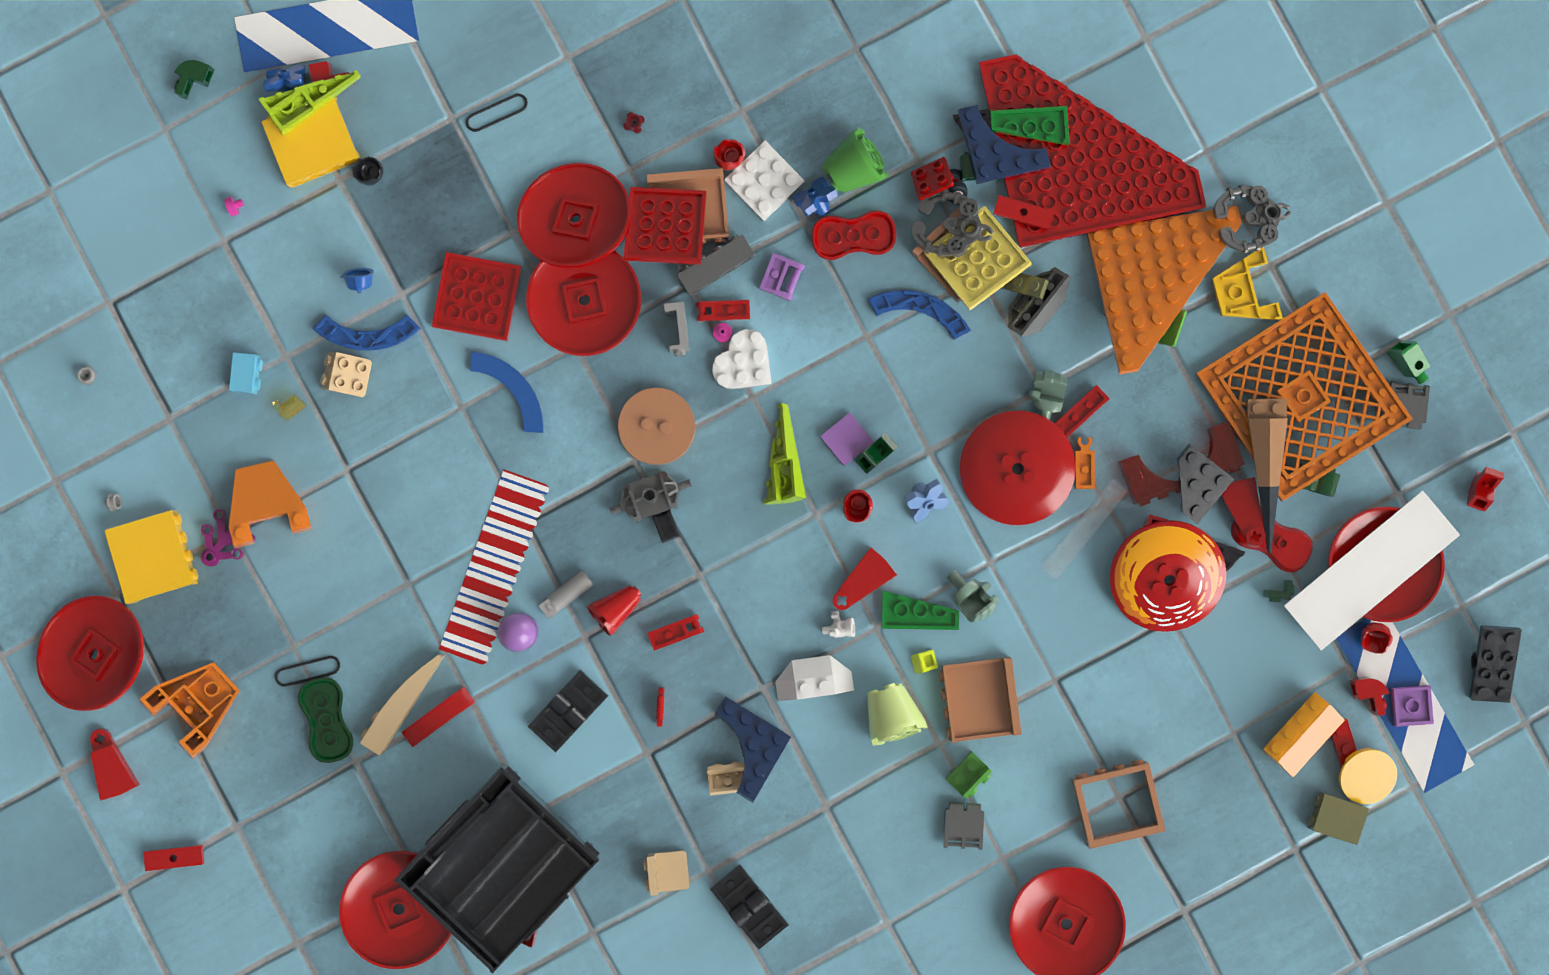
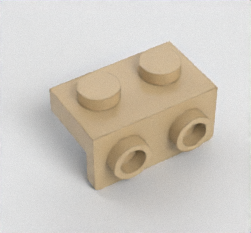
(724, 778)

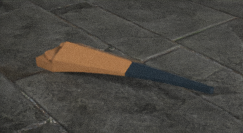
(1267, 434)

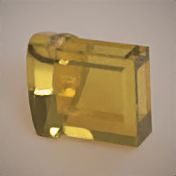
(289, 407)

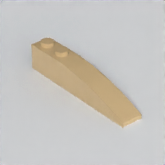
(397, 708)

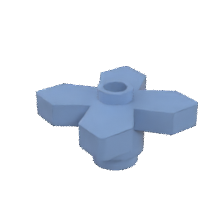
(924, 498)

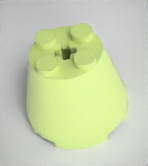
(892, 715)

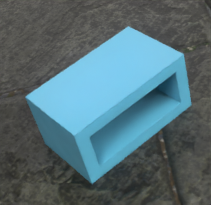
(245, 373)

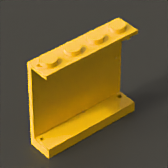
(313, 146)
(151, 556)

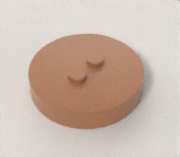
(656, 426)

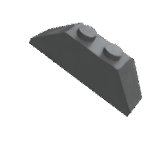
(1031, 314)

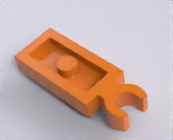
(1084, 466)

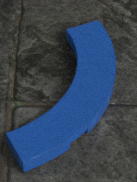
(922, 303)
(367, 340)
(516, 384)

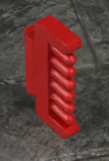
(660, 707)

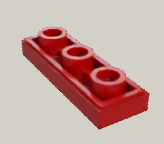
(1035, 215)
(164, 859)

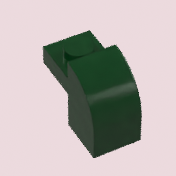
(191, 72)
(876, 453)

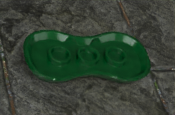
(322, 705)

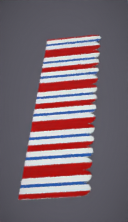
(493, 567)

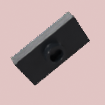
(666, 526)

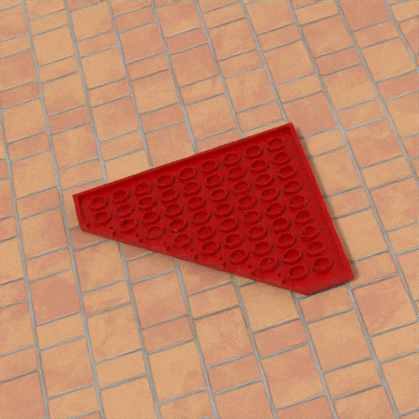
(1105, 173)

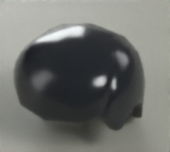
(368, 171)

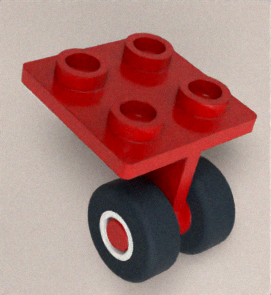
(937, 177)

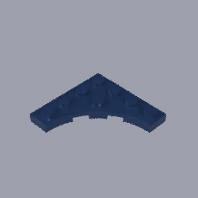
(991, 155)
(759, 744)

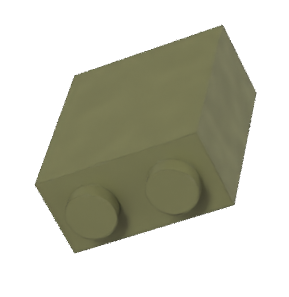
(1337, 818)

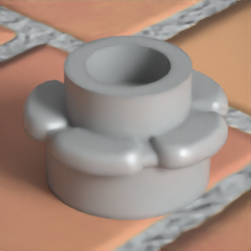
(82, 375)
(113, 502)

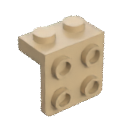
(345, 374)
(666, 872)

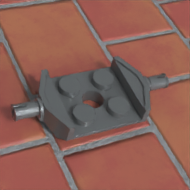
(665, 498)

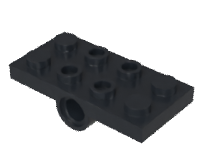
(1494, 663)
(568, 711)
(749, 906)

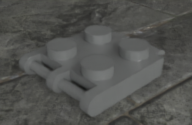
(1414, 402)
(964, 825)

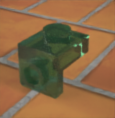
(1276, 596)

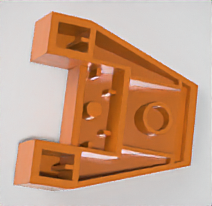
(260, 495)
(199, 700)

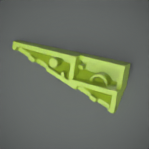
(296, 105)
(785, 477)

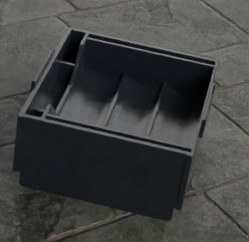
(498, 868)

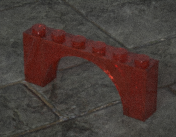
(1146, 485)

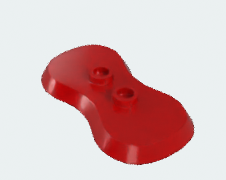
(839, 236)
(1289, 548)

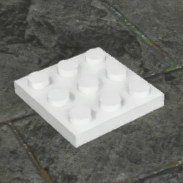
(764, 181)

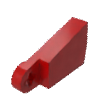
(1244, 507)
(865, 578)
(110, 767)

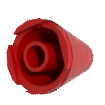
(614, 608)

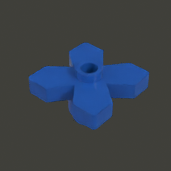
(284, 79)
(815, 198)

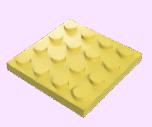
(984, 265)

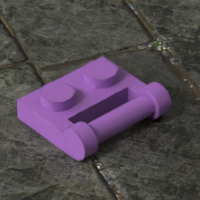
(775, 275)

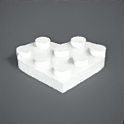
(744, 363)

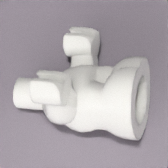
(840, 628)

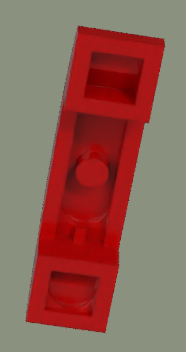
(438, 716)

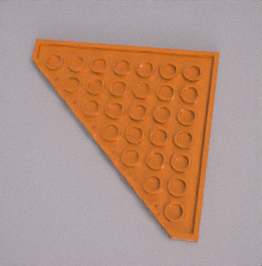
(1150, 274)

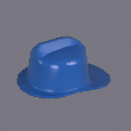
(358, 279)

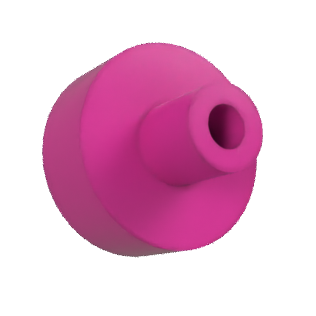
(233, 206)
(722, 337)

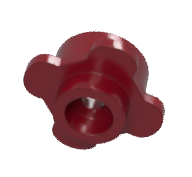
(633, 117)

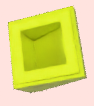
(924, 661)

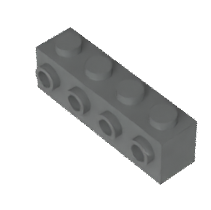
(716, 265)

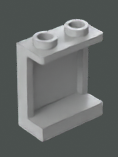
(679, 309)

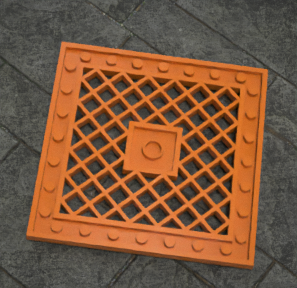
(1305, 394)

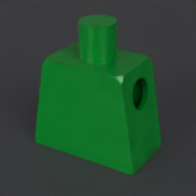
(1410, 360)

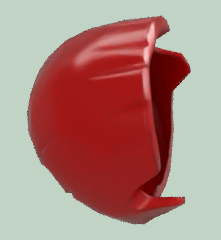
(729, 154)
(857, 506)
(1376, 638)

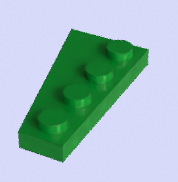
(1041, 124)
(910, 613)

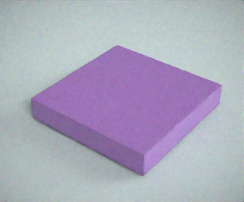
(846, 439)
(1412, 705)

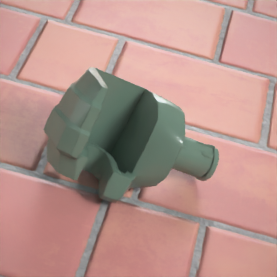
(1048, 392)
(973, 597)

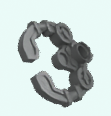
(1257, 216)
(957, 226)

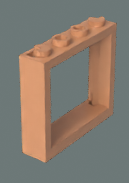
(1123, 835)

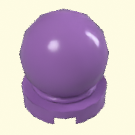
(517, 632)

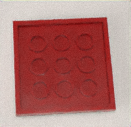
(665, 225)
(476, 296)

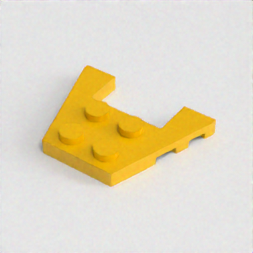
(1237, 294)

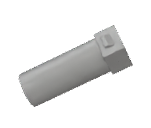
(565, 594)

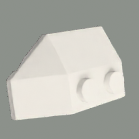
(813, 678)

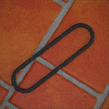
(493, 105)
(305, 663)

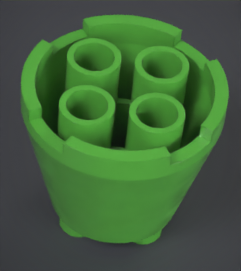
(855, 163)

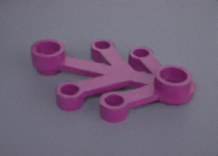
(224, 539)

